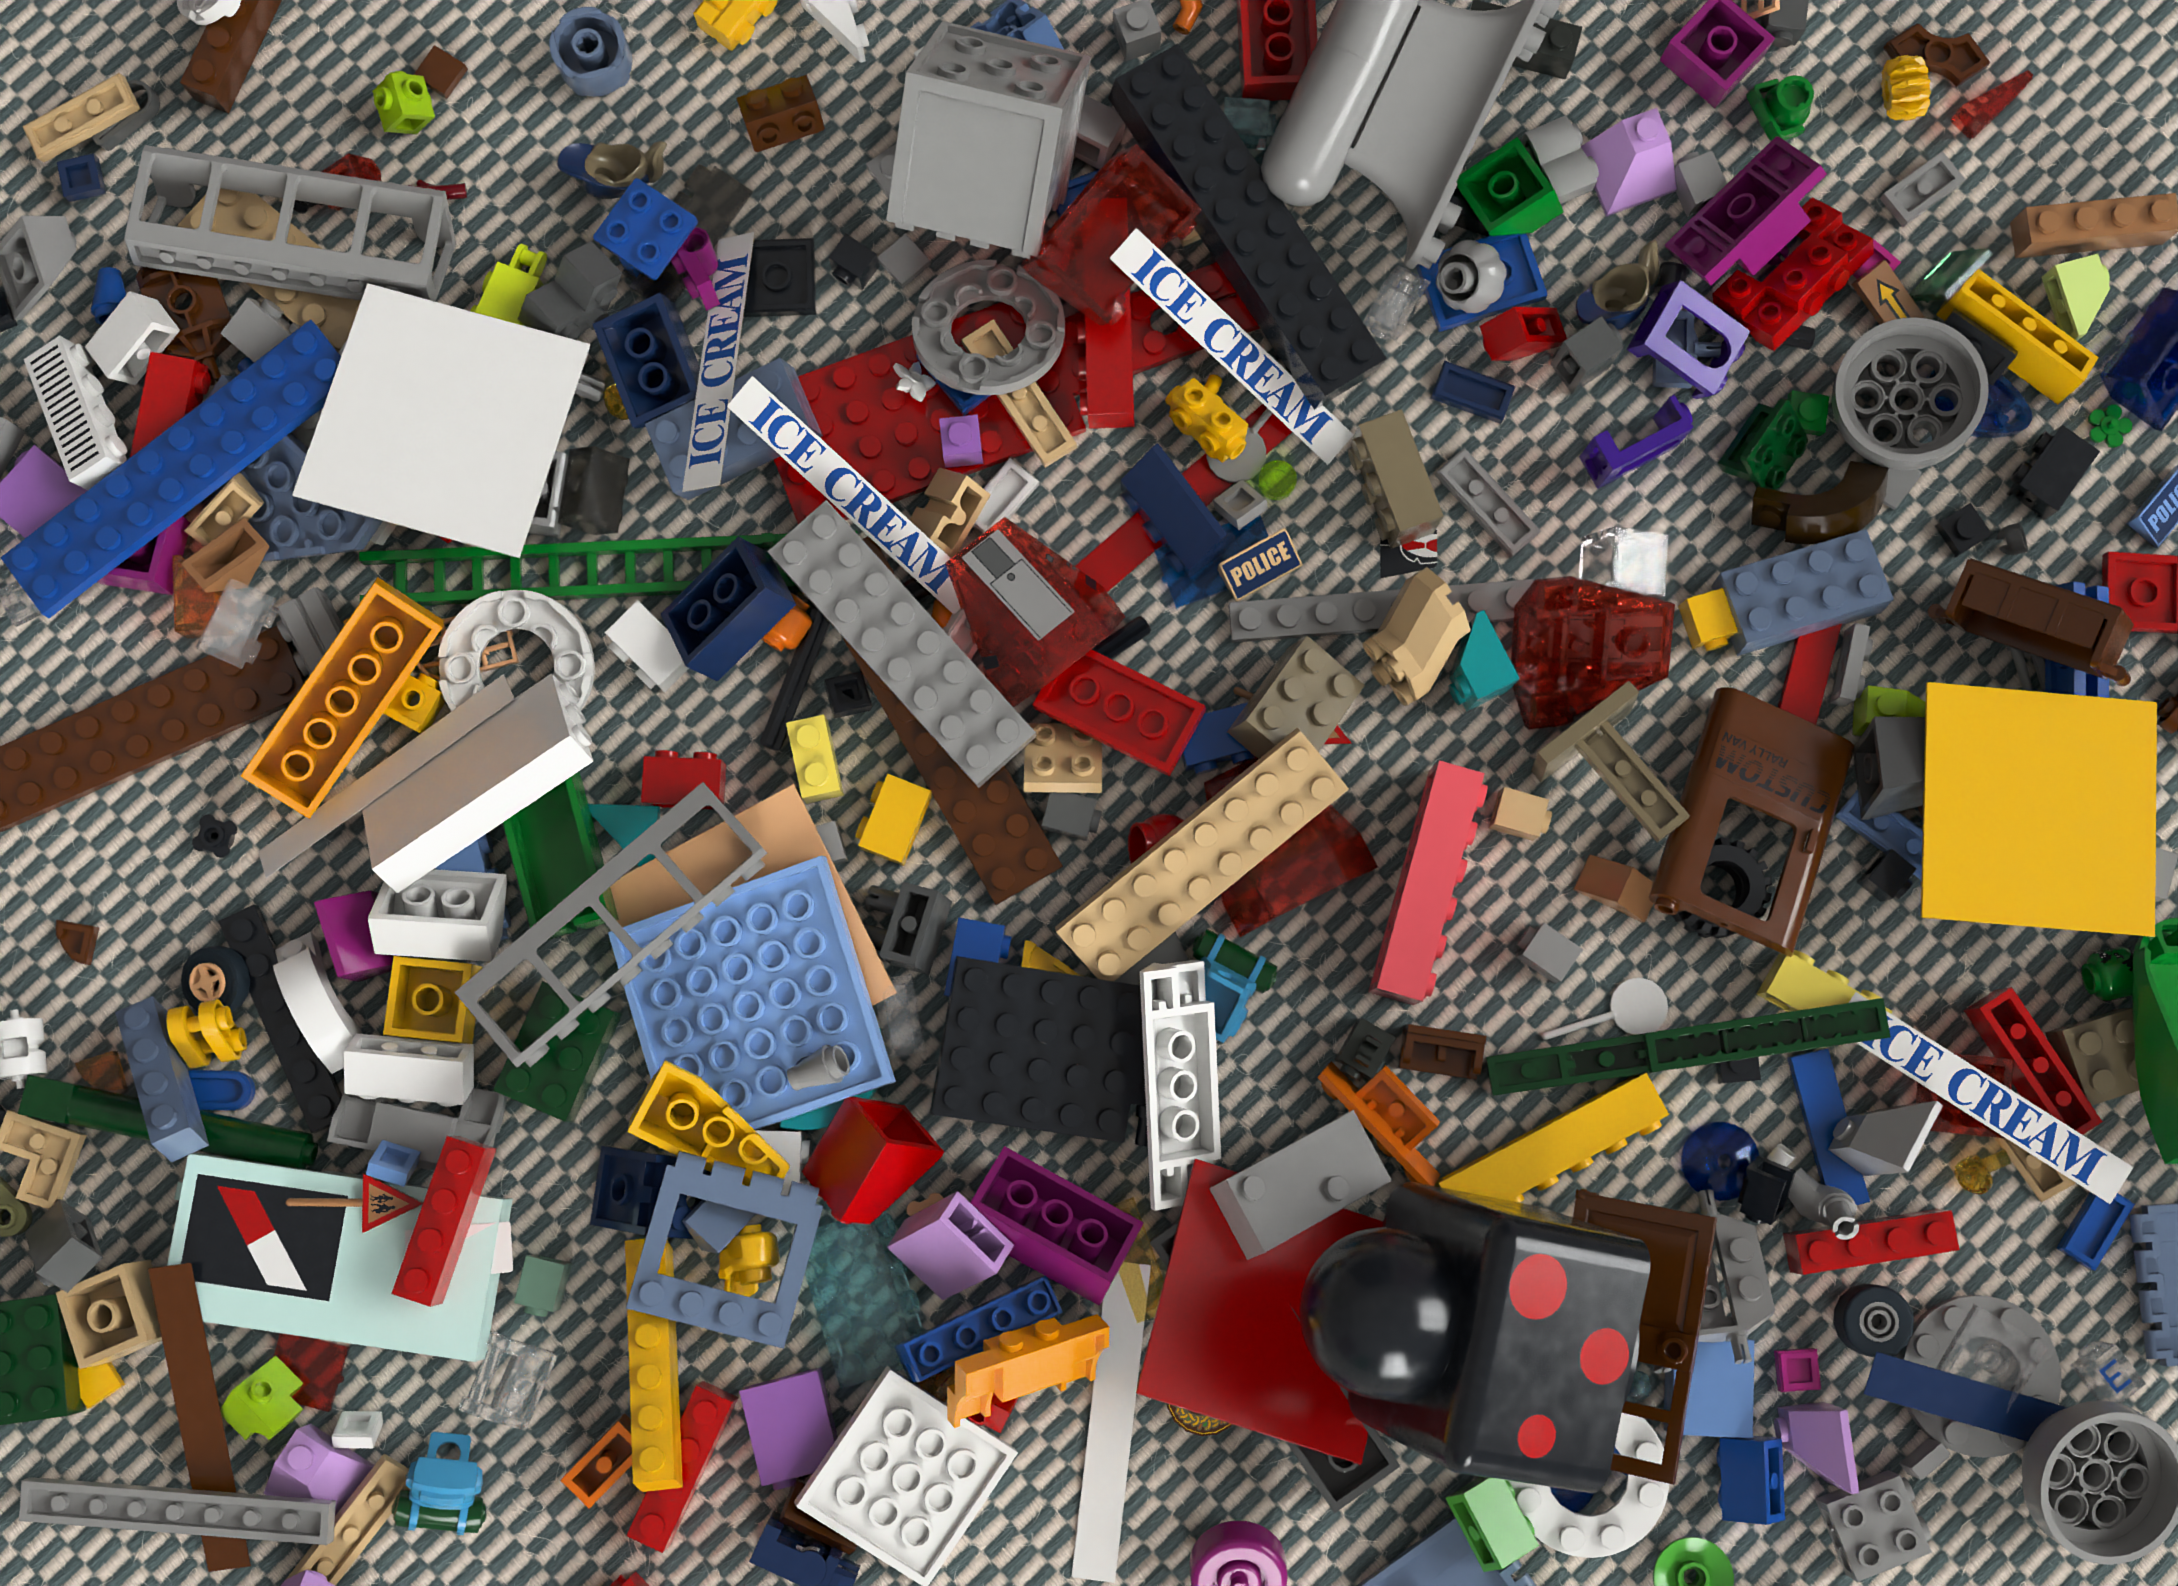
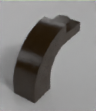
(1827, 514)

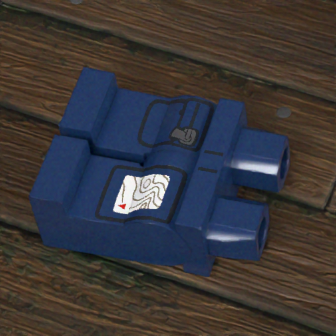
(801, 1559)

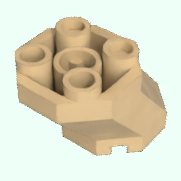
(1416, 636)

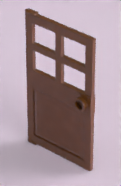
(1671, 1311)

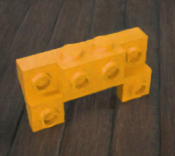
(1026, 1362)

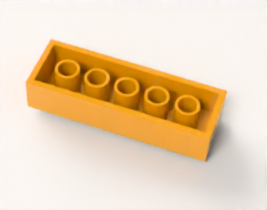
(343, 698)

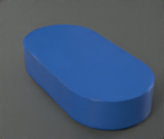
(222, 1089)

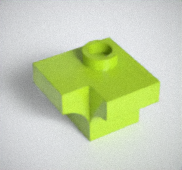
(263, 1401)

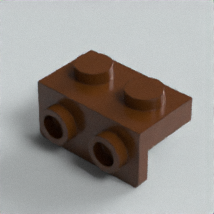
(781, 113)

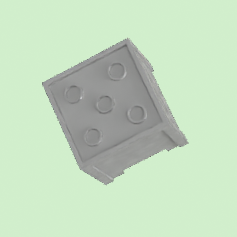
(986, 137)

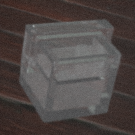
(1625, 560)

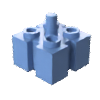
(1018, 21)

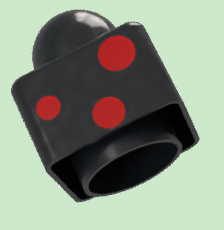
(1483, 1333)

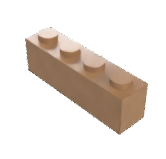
(2095, 225)

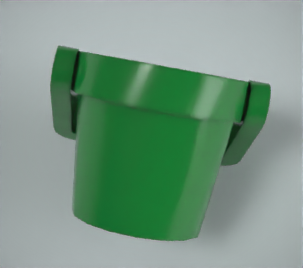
(1783, 107)

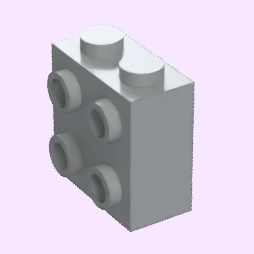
(1875, 1526)

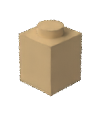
(1520, 814)

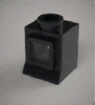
(1765, 1190)

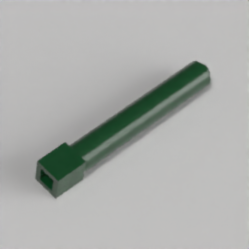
(123, 1116)

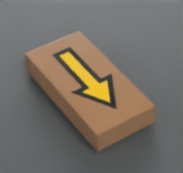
(1885, 294)

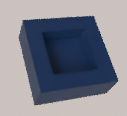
(81, 177)

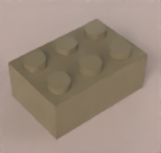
(1395, 479)
(1300, 691)

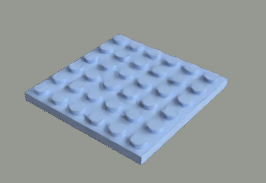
(758, 994)

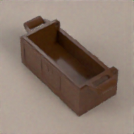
(2039, 619)

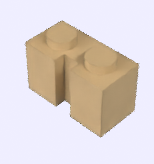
(951, 509)

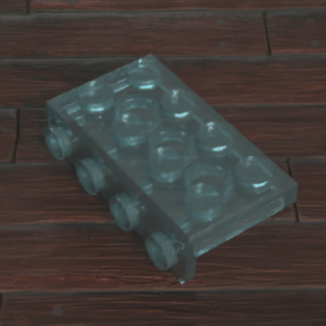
(861, 1298)

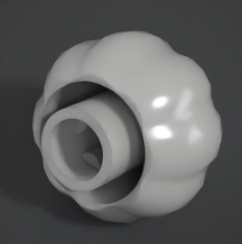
(1471, 276)

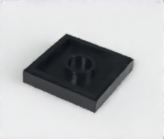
(781, 278)

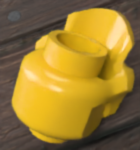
(748, 1260)

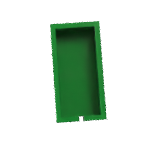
(556, 853)

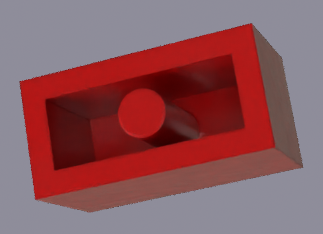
(671, 778)

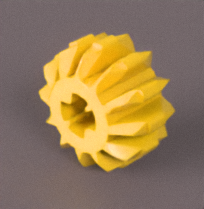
(1905, 87)

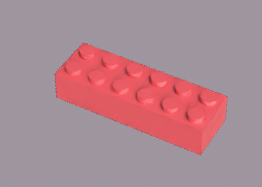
(1427, 883)

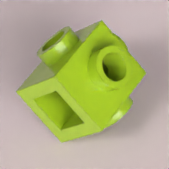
(403, 103)

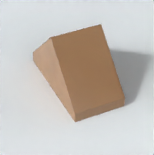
(231, 554)
(1616, 887)

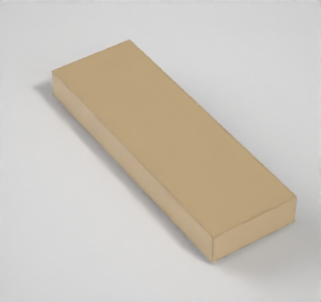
(81, 117)

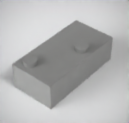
(1300, 1185)

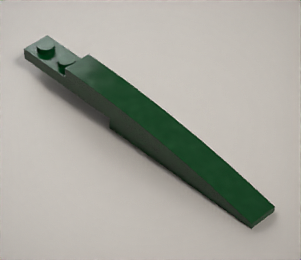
(1688, 1046)

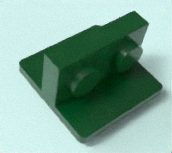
(1766, 446)

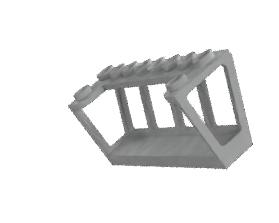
(276, 261)
(588, 896)

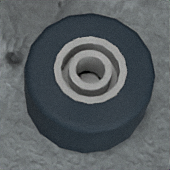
(1859, 1314)

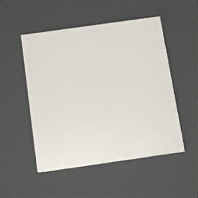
(442, 420)

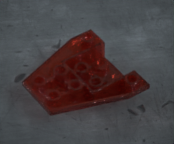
(1301, 869)

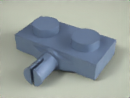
(1684, 336)

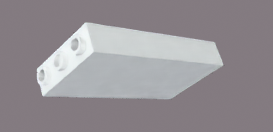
(477, 783)

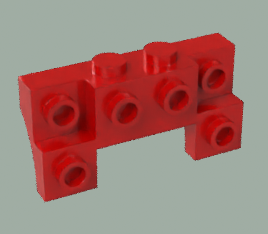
(1801, 281)

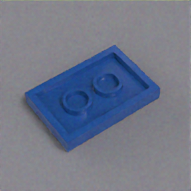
(1521, 286)

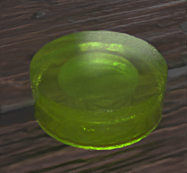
(1277, 480)

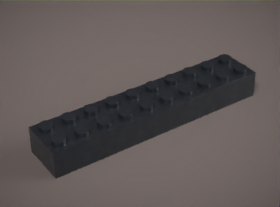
(1247, 227)

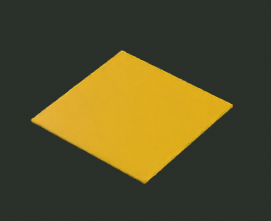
(2039, 809)

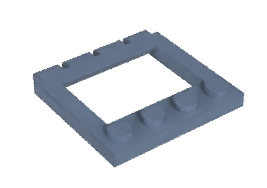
(710, 1306)

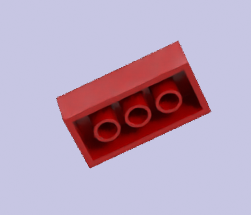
(1274, 45)

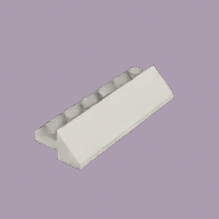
(1178, 1077)

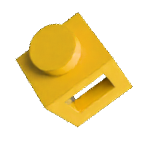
(425, 712)

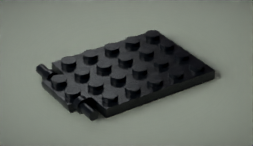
(1042, 1051)

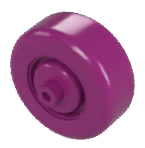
(1238, 1556)

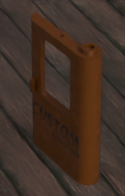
(1775, 767)

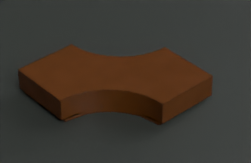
(1950, 57)

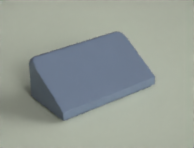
(715, 1224)

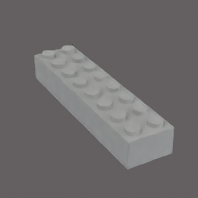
(902, 644)

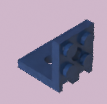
(641, 1178)

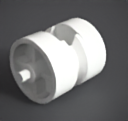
(20, 1049)

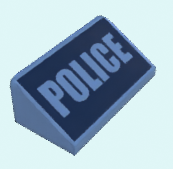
(2159, 512)

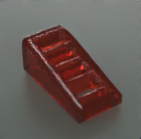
(1981, 110)

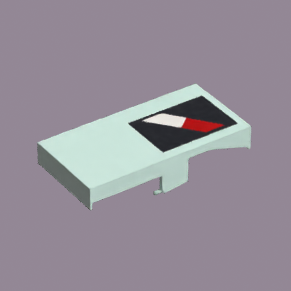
(313, 1266)

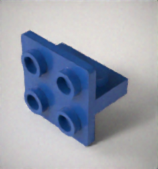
(645, 230)

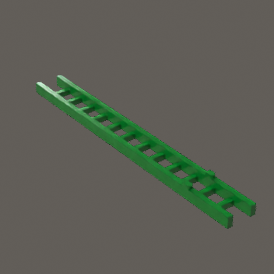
(554, 552)

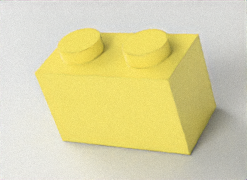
(814, 759)

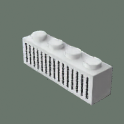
(76, 411)

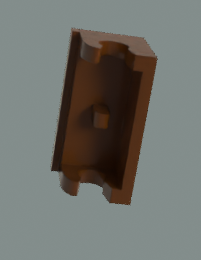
(1441, 1051)

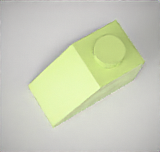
(2077, 293)

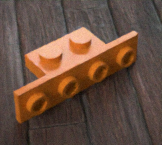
(1390, 1115)

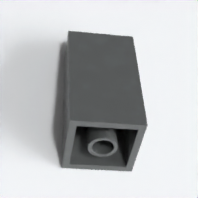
(1890, 766)

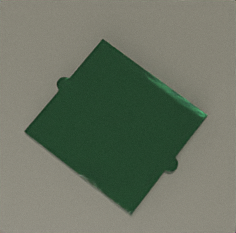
(1950, 274)

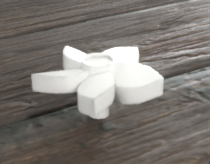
(913, 381)

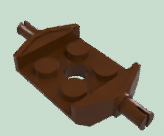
(199, 323)

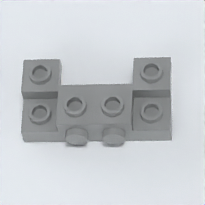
(369, 1121)

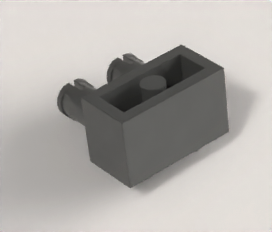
(914, 927)

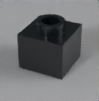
(853, 262)
(1887, 876)

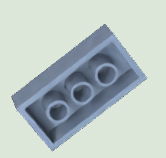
(743, 446)
(1804, 591)

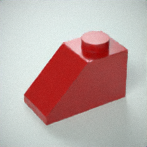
(1522, 333)

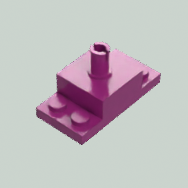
(1750, 215)

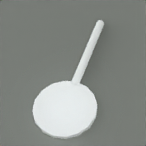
(1635, 1007)

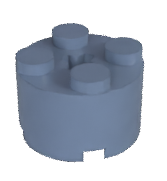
(594, 72)

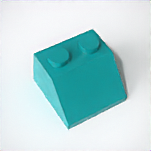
(1480, 666)

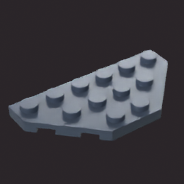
(293, 524)

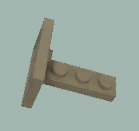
(1615, 763)

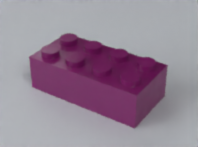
(1056, 1225)

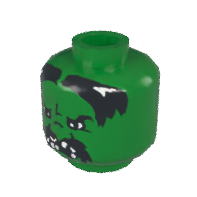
(2109, 974)

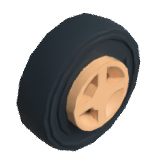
(213, 965)

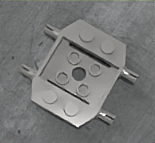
(1744, 1283)

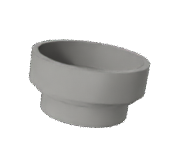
(1905, 346)
(2134, 1510)

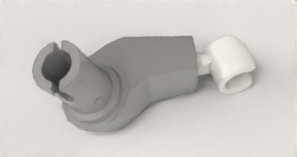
(1819, 1201)

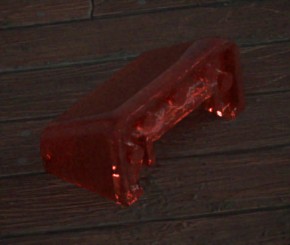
(1077, 249)

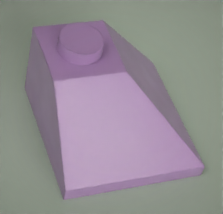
(1632, 162)
(1821, 1440)
(315, 1469)

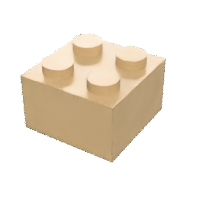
(111, 1314)

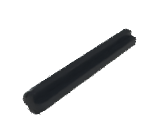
(795, 682)

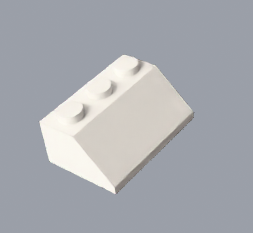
(441, 916)

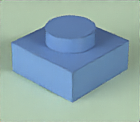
(393, 1163)

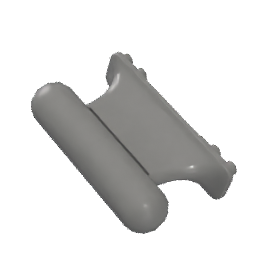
(1406, 99)

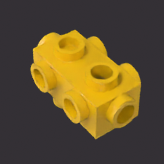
(1206, 418)

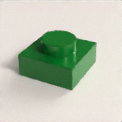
(1810, 410)

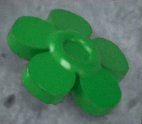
(2108, 426)

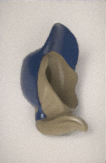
(611, 168)
(1622, 291)

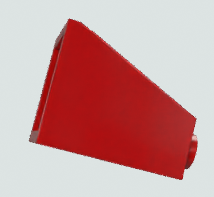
(869, 1158)

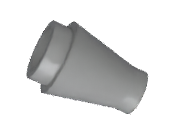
(822, 1067)

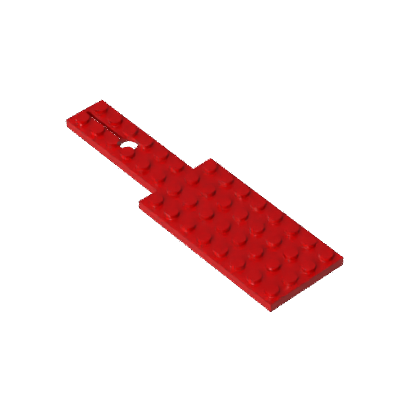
(898, 438)

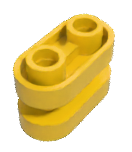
(205, 1034)

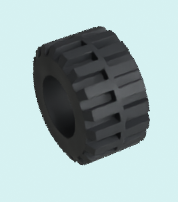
(1749, 885)

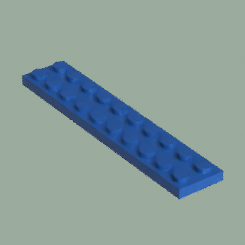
(175, 471)

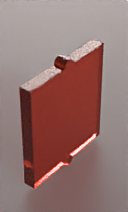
(316, 1364)

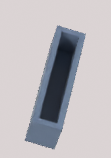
(161, 1081)

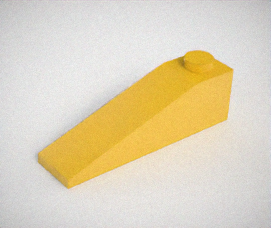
(690, 1117)

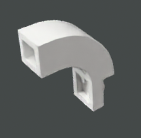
(313, 1000)

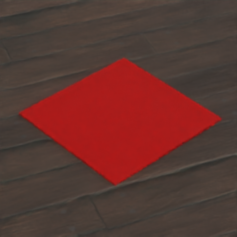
(1230, 1338)

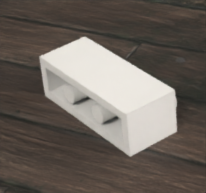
(409, 1069)

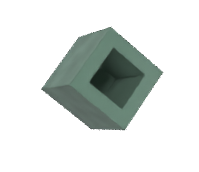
(542, 1284)

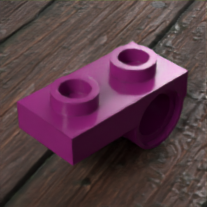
(698, 262)

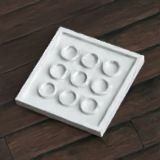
(905, 1477)

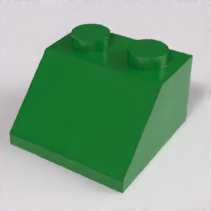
(1509, 192)

